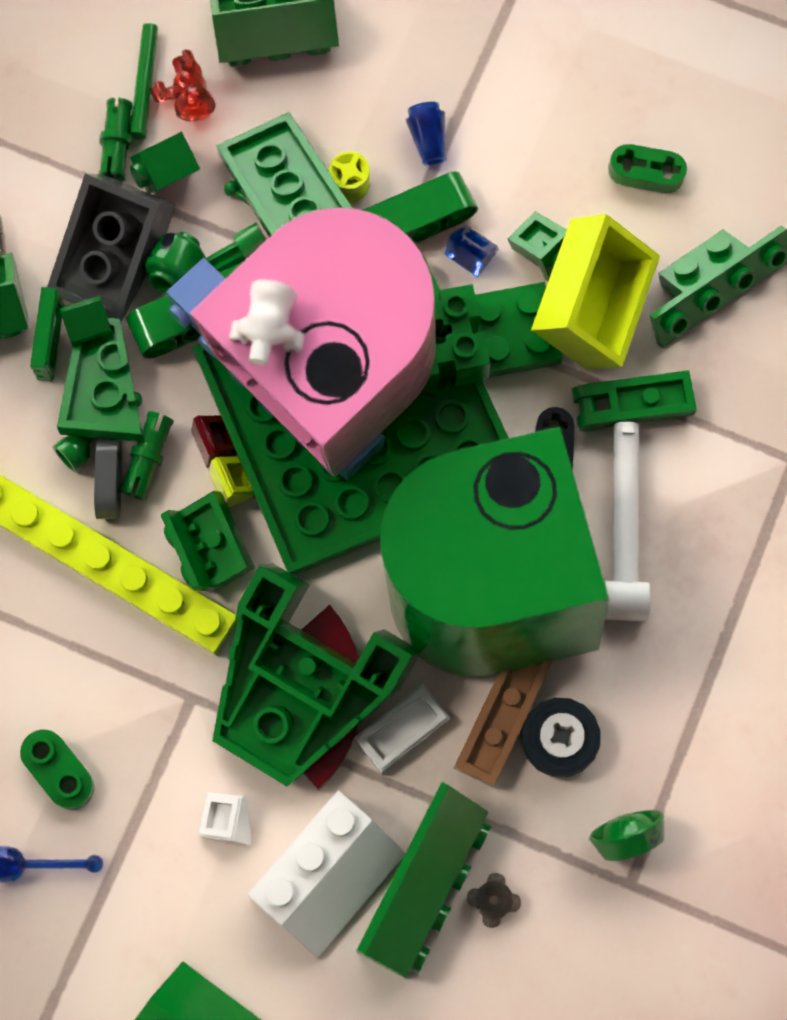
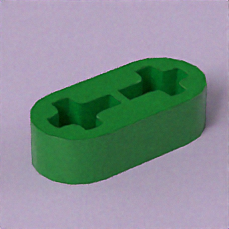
(647, 168)

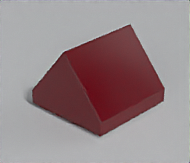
(212, 438)

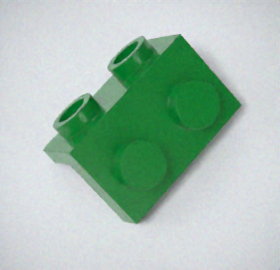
(207, 543)

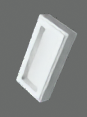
(402, 728)

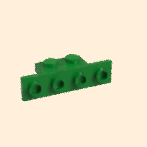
(712, 278)

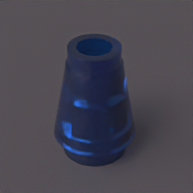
(427, 129)

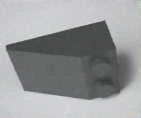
(108, 243)

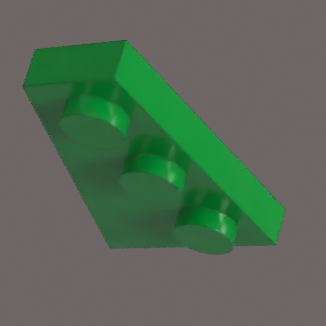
(100, 390)

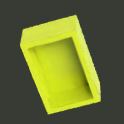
(596, 292)

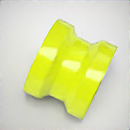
(347, 167)

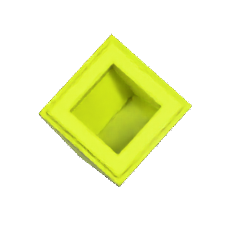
(230, 480)

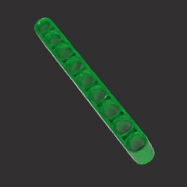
(417, 212)

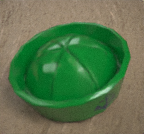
(629, 835)

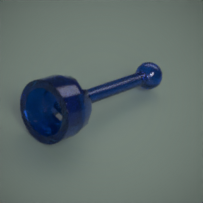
(13, 863)

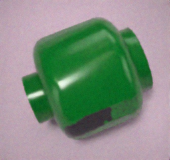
(172, 259)

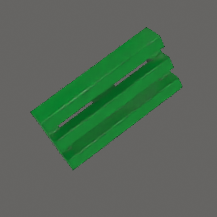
(47, 334)

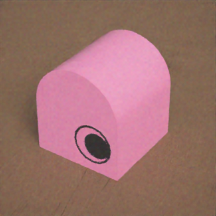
(364, 323)

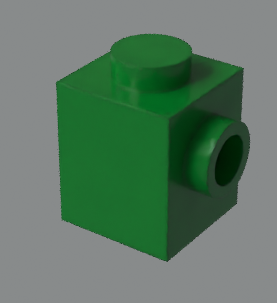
(163, 163)

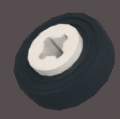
(547, 746)

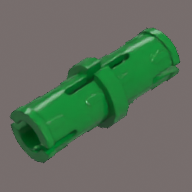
(115, 138)
(146, 456)

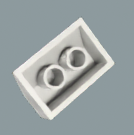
(327, 874)

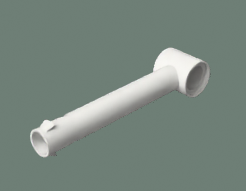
(627, 596)

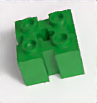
(464, 350)

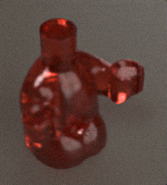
(188, 90)

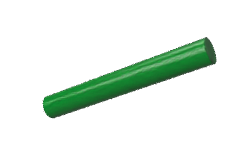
(143, 81)

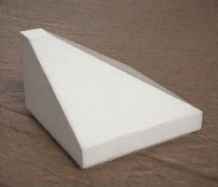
(226, 819)

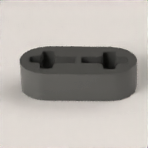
(108, 479)

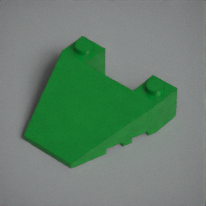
(291, 693)

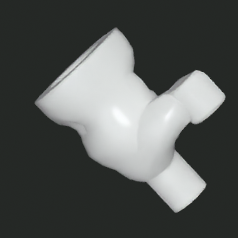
(268, 321)

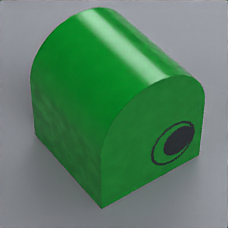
(493, 558)

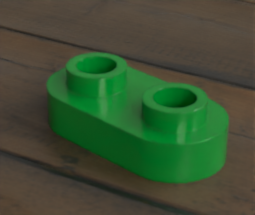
(56, 768)

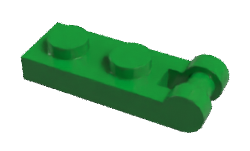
(635, 400)

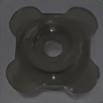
(506, 900)

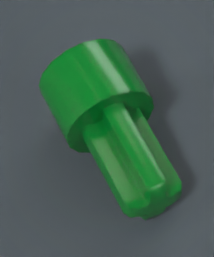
(245, 244)

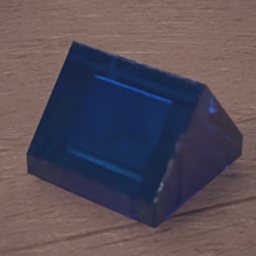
(470, 250)

